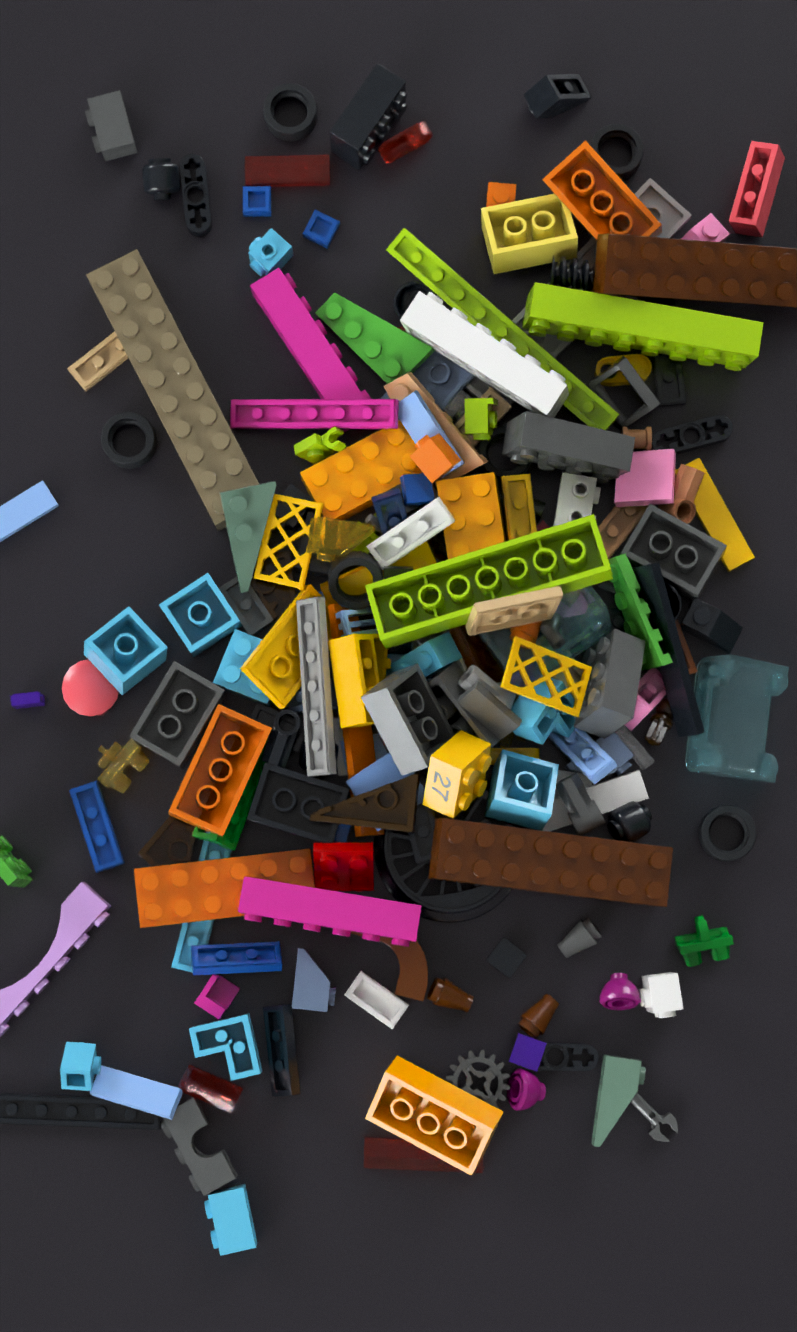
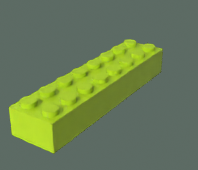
(642, 326)
(445, 592)

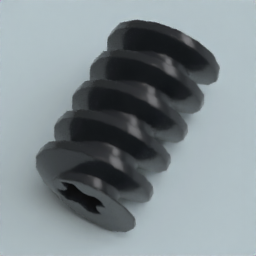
(572, 275)

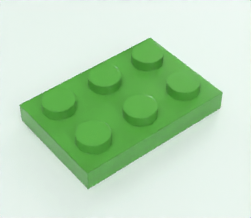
(12, 870)

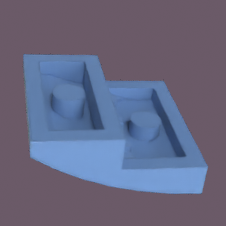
(379, 774)

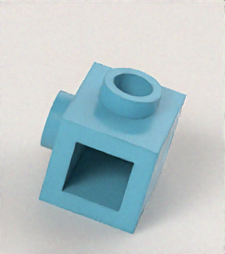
(269, 253)
(79, 1059)

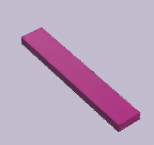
(314, 413)

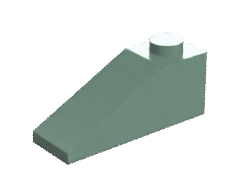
(616, 1089)

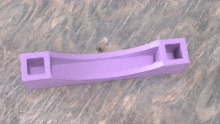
(78, 915)

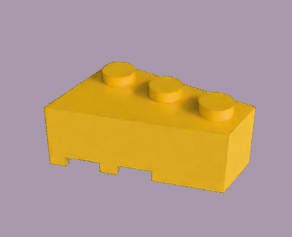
(357, 666)

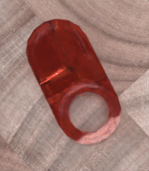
(405, 142)

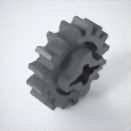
(489, 1074)

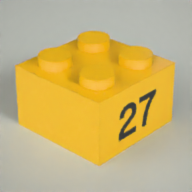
(457, 774)

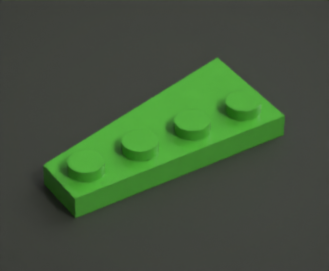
(374, 340)
(636, 612)

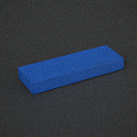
(97, 826)
(236, 958)

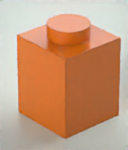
(434, 457)

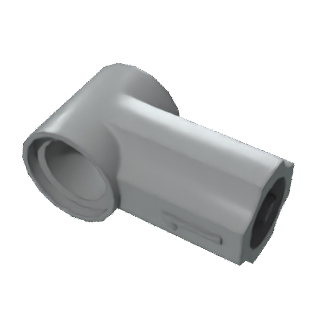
(474, 675)

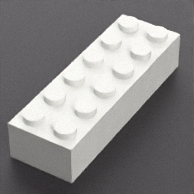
(484, 356)

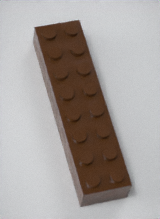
(695, 270)
(550, 862)

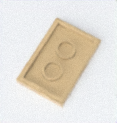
(513, 610)

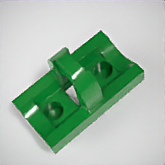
(704, 939)

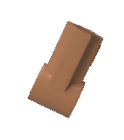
(685, 490)

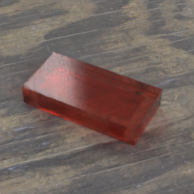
(210, 1088)

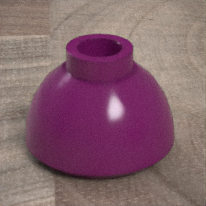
(619, 993)
(524, 1089)

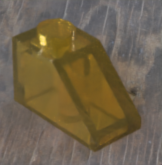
(335, 537)

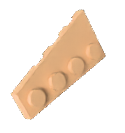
(409, 383)

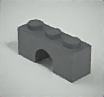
(207, 1171)

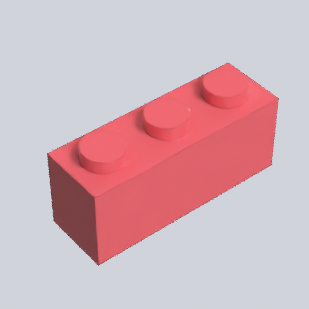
(757, 189)

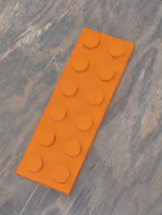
(211, 887)

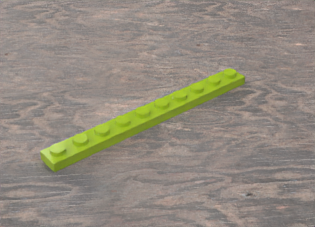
(478, 309)

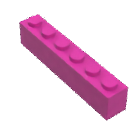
(305, 338)
(329, 909)

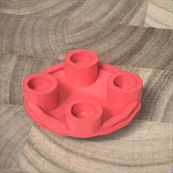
(88, 690)

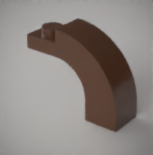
(413, 969)

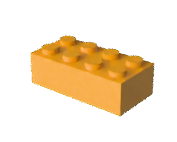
(360, 472)
(477, 512)
(434, 1115)

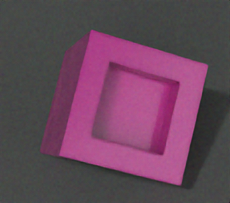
(217, 996)

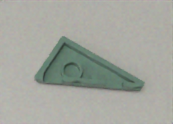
(246, 519)

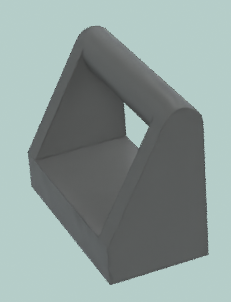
(637, 384)

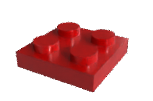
(344, 866)

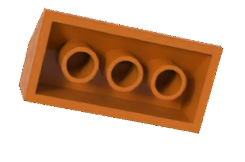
(599, 196)
(219, 770)

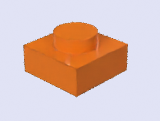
(500, 193)

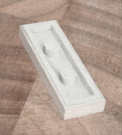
(411, 533)

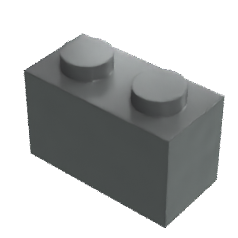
(111, 125)

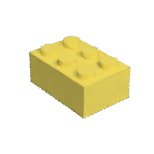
(528, 233)

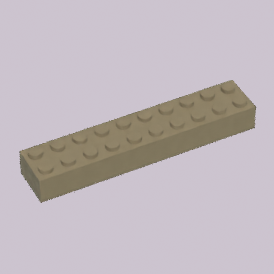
(172, 380)

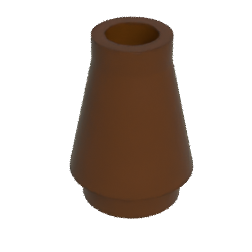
(448, 995)
(537, 1017)

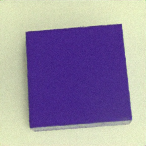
(28, 699)
(527, 1052)

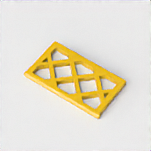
(266, 552)
(528, 690)

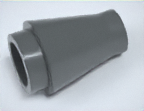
(580, 938)

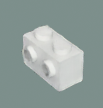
(575, 498)
(661, 994)

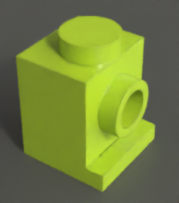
(480, 417)

